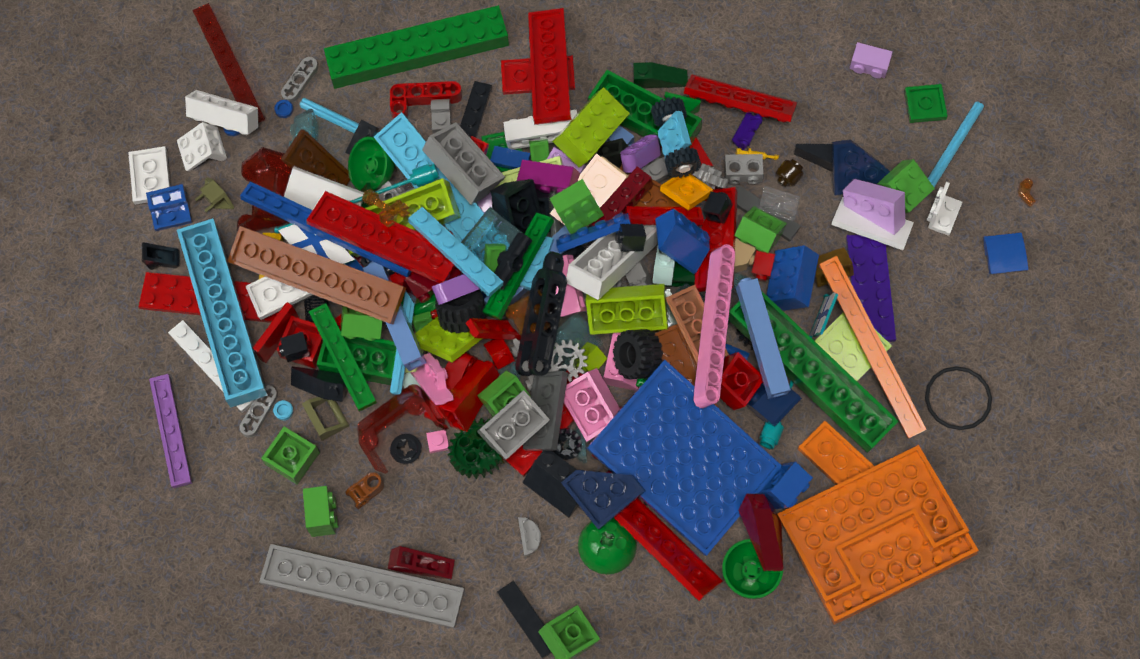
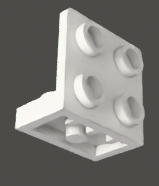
(201, 144)
(943, 212)

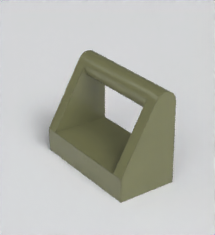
(327, 432)

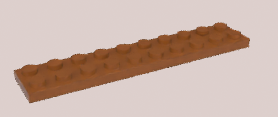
(317, 275)

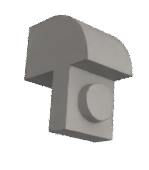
(440, 114)
(639, 275)

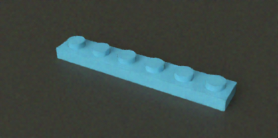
(455, 251)

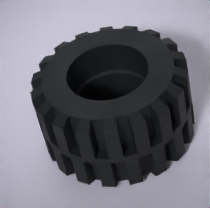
(455, 313)
(637, 353)

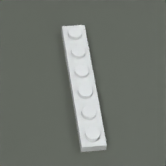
(200, 354)

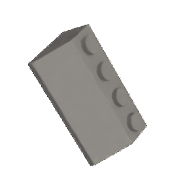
(462, 163)

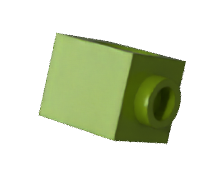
(595, 357)

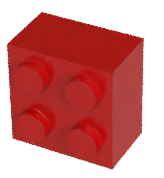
(312, 337)
(738, 381)

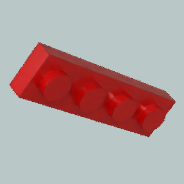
(647, 215)
(492, 329)

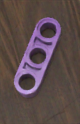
(640, 153)
(453, 288)

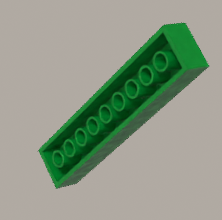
(416, 47)
(823, 379)

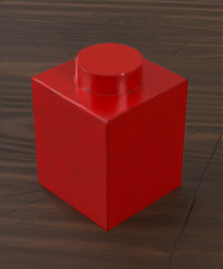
(763, 265)
(499, 353)

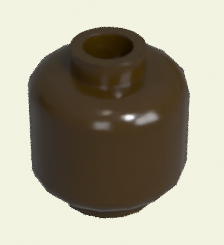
(789, 173)

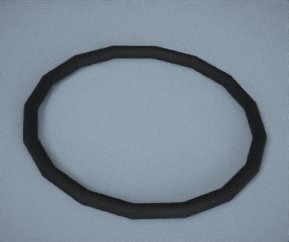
(972, 373)

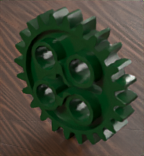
(478, 449)

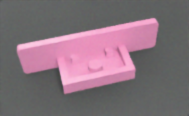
(432, 380)

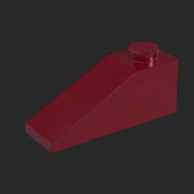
(420, 563)

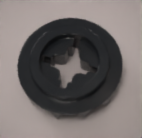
(400, 442)
(575, 444)

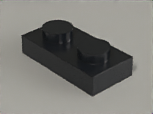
(363, 130)

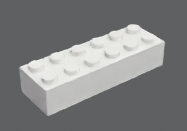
(604, 264)

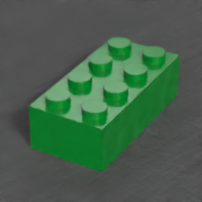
(372, 357)

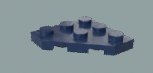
(853, 163)
(602, 494)

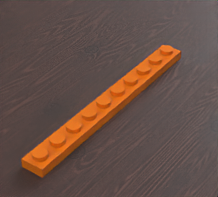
(872, 347)

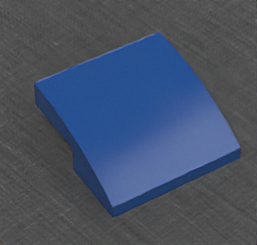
(169, 207)
(1005, 253)

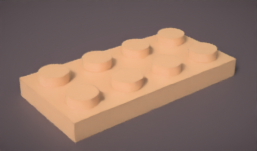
(600, 179)

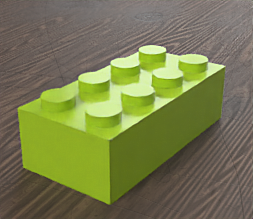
(591, 127)
(628, 309)

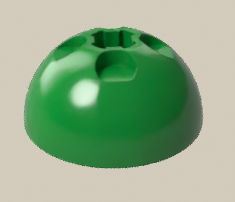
(369, 164)
(612, 554)
(743, 556)

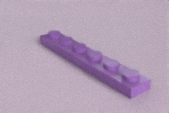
(170, 431)

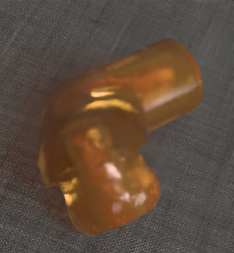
(1024, 191)

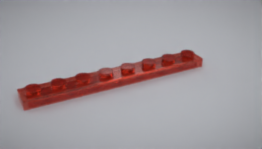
(225, 57)

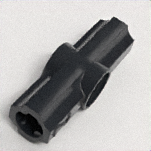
(512, 258)

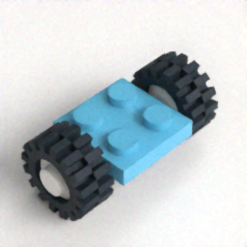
(674, 137)

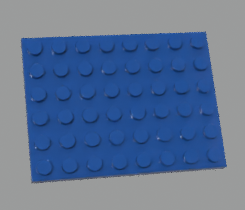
(684, 457)

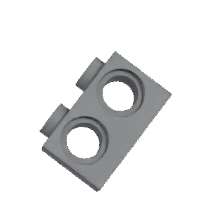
(743, 163)

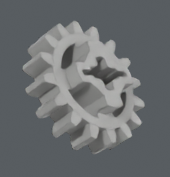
(711, 176)
(562, 353)

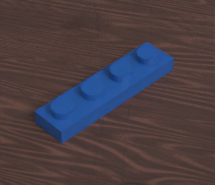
(589, 234)

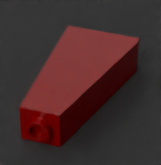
(466, 404)

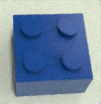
(787, 485)

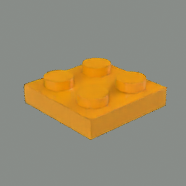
(686, 190)

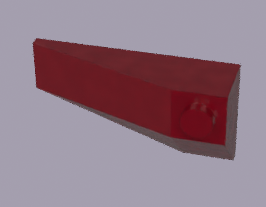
(764, 530)

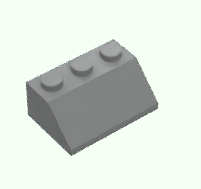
(513, 425)

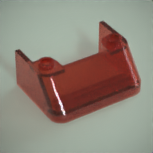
(411, 400)

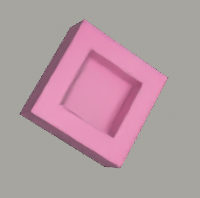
(437, 441)

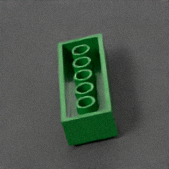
(639, 105)

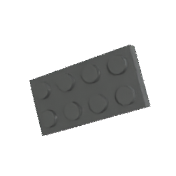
(549, 395)

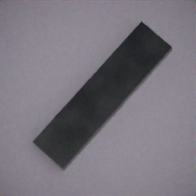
(525, 616)

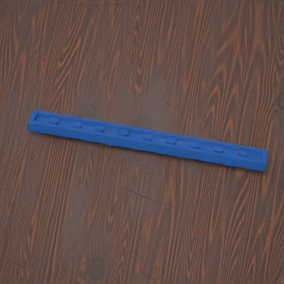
(298, 215)

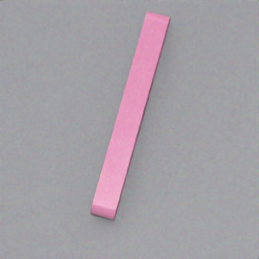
(714, 327)

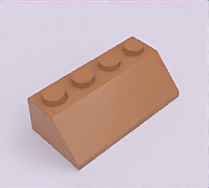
(688, 311)

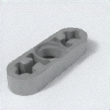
(299, 72)
(256, 426)

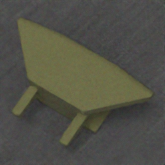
(214, 195)

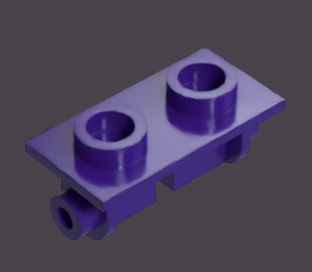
(746, 130)

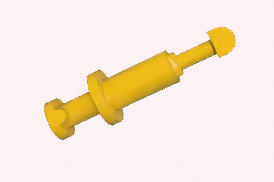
(739, 151)

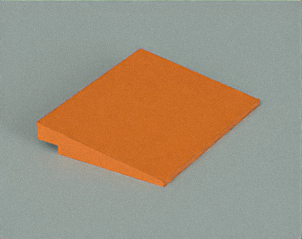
(857, 532)

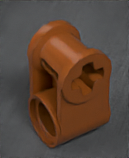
(364, 490)

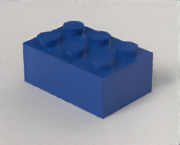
(792, 277)

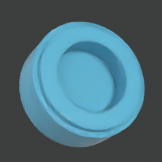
(283, 410)

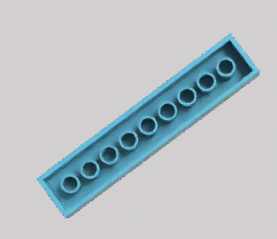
(222, 313)

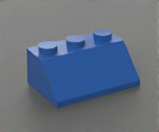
(682, 240)

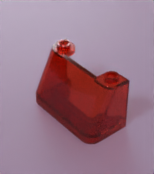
(270, 172)

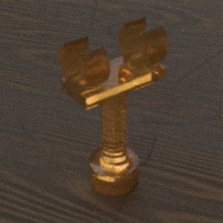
(371, 198)

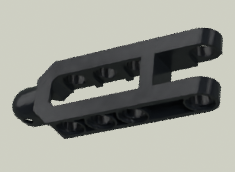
(540, 345)

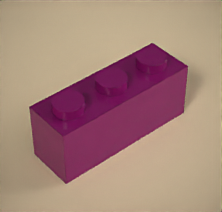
(548, 176)

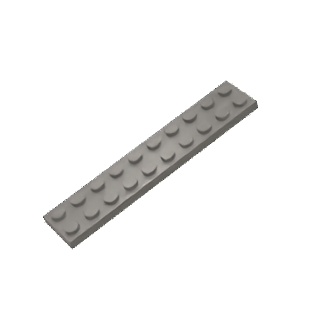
(362, 586)

